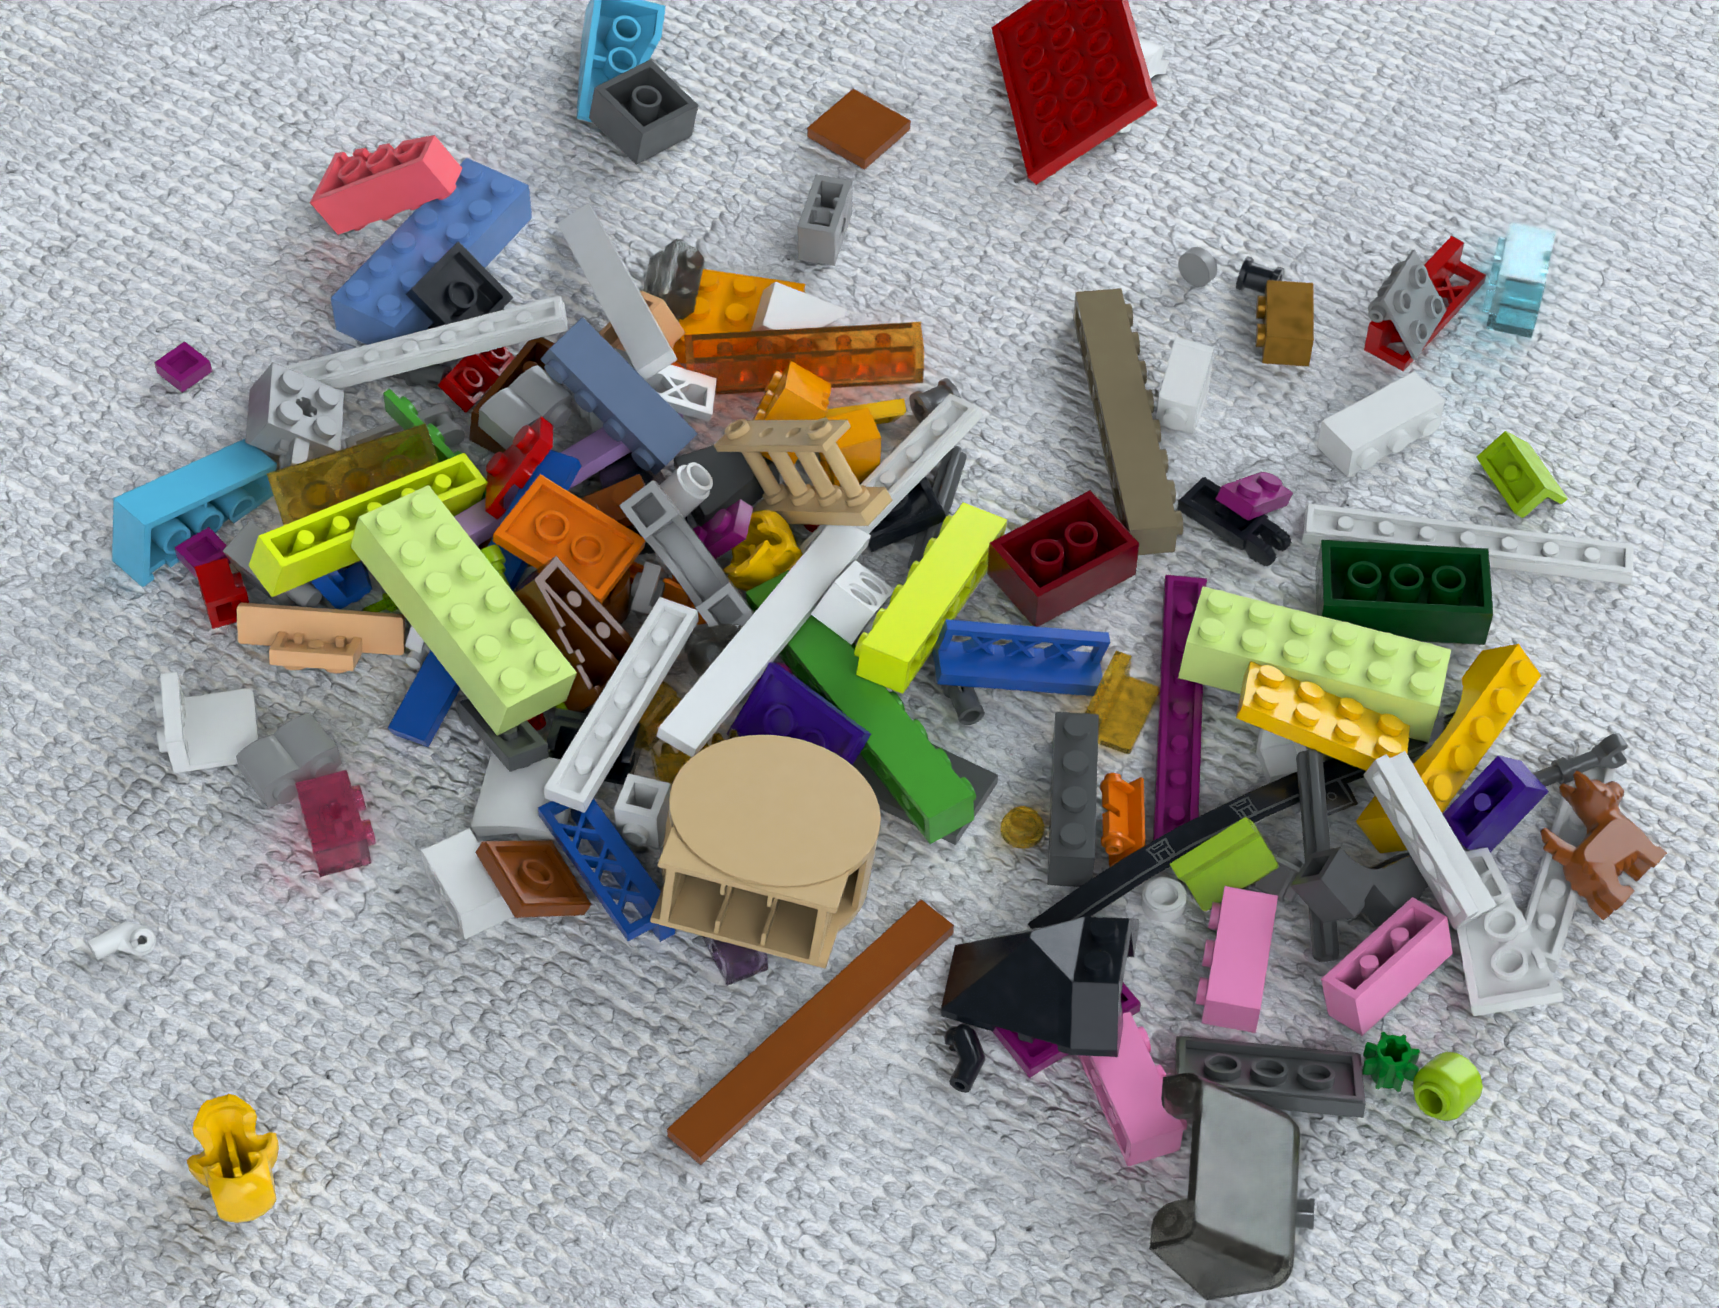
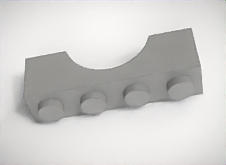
(686, 556)

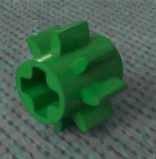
(1390, 1061)

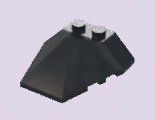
(1047, 983)

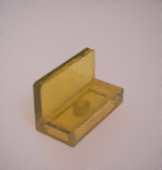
(1121, 705)

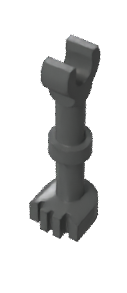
(1603, 755)

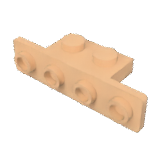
(319, 635)

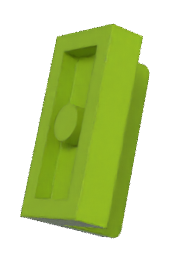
(1519, 474)
(1228, 859)

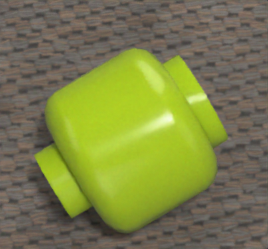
(1447, 1086)

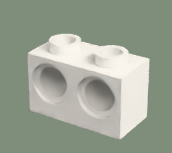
(853, 602)

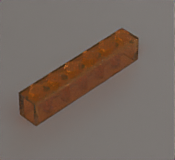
(836, 354)

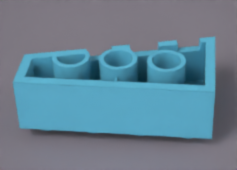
(185, 502)

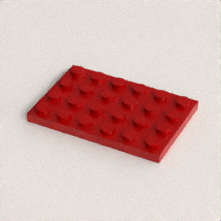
(1071, 77)

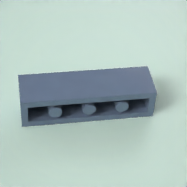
(617, 396)

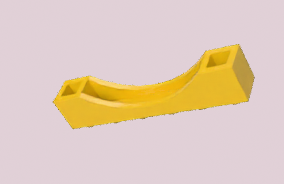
(1489, 698)

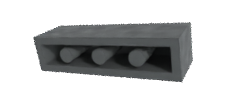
(1073, 799)

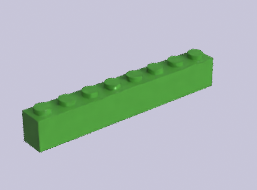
(898, 746)

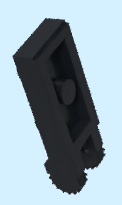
(1203, 508)

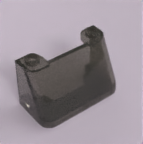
(1242, 1192)

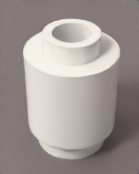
(688, 487)

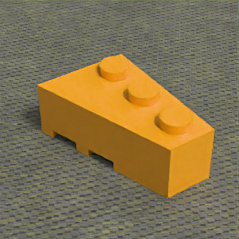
(793, 396)

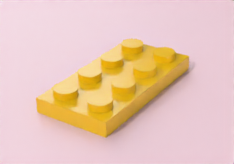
(1318, 718)

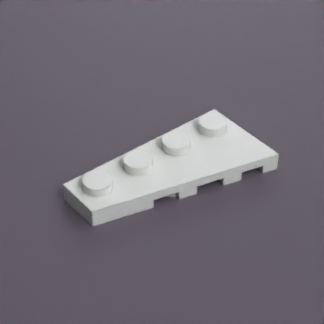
(1500, 954)

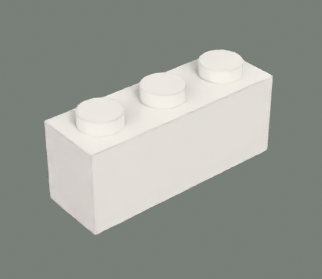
(1380, 424)

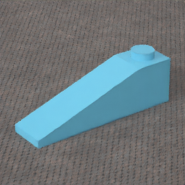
(614, 40)

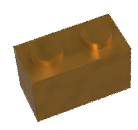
(1287, 323)

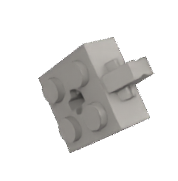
(294, 416)

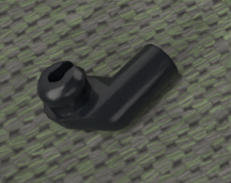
(970, 1053)

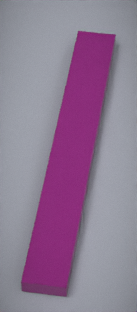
(1178, 712)

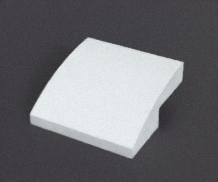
(512, 799)

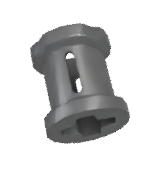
(924, 403)

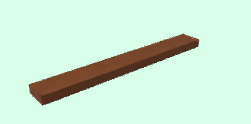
(809, 1032)

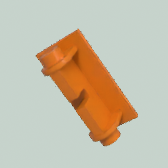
(1125, 816)

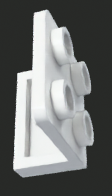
(203, 728)

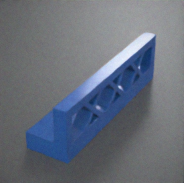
(1018, 663)
(614, 857)

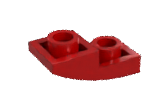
(474, 376)

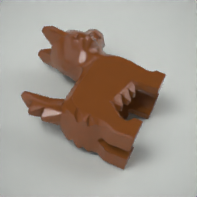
(1608, 848)

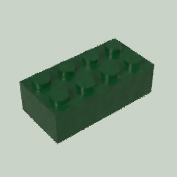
(1407, 589)

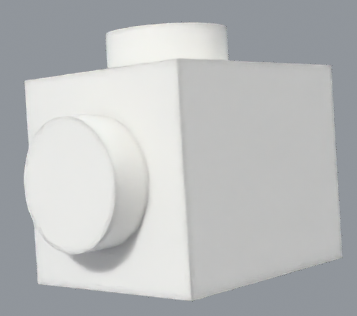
(642, 810)

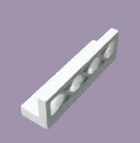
(683, 389)
(1429, 839)

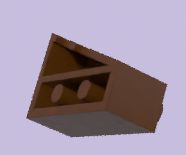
(577, 627)

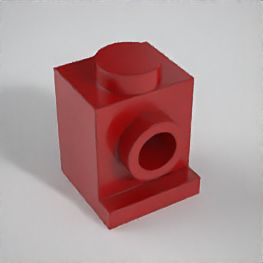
(220, 591)

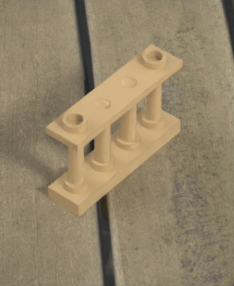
(796, 502)

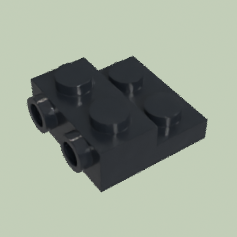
(458, 289)

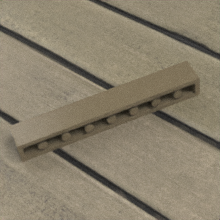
(1125, 420)

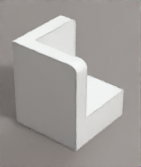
(1277, 755)

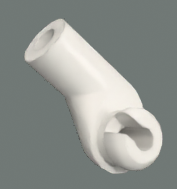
(125, 938)

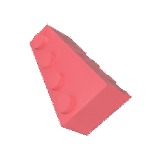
(384, 182)

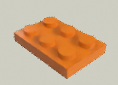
(559, 524)

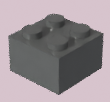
(643, 111)

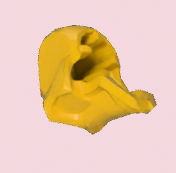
(764, 553)
(234, 1159)

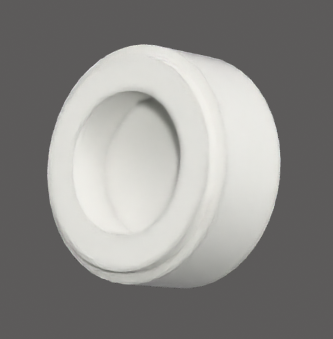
(1163, 899)

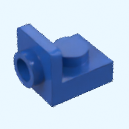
(344, 586)

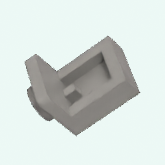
(647, 589)

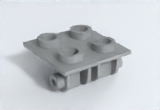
(1410, 303)

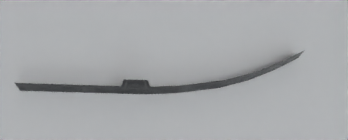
(1254, 805)

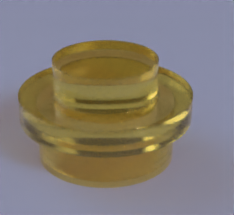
(1022, 827)

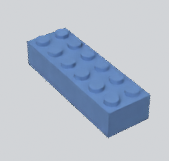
(479, 214)

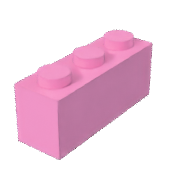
(1237, 959)
(1387, 966)
(1131, 1097)

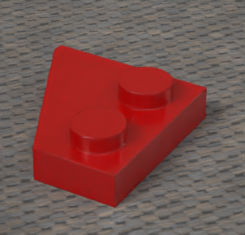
(516, 463)

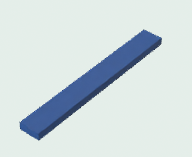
(433, 687)

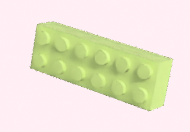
(463, 609)
(1342, 658)

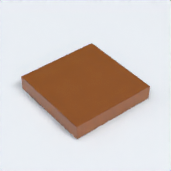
(858, 128)
(533, 878)

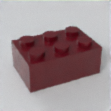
(1062, 558)

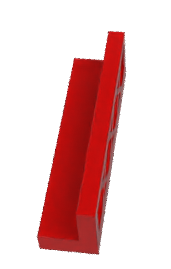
(1440, 269)

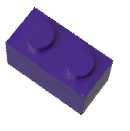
(1494, 803)

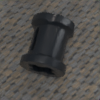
(1255, 275)

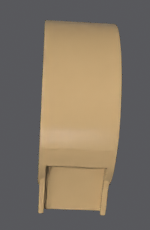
(768, 846)

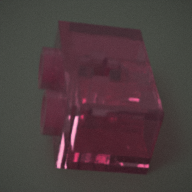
(334, 822)

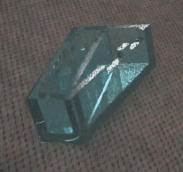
(1518, 279)

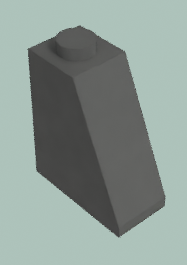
(730, 478)

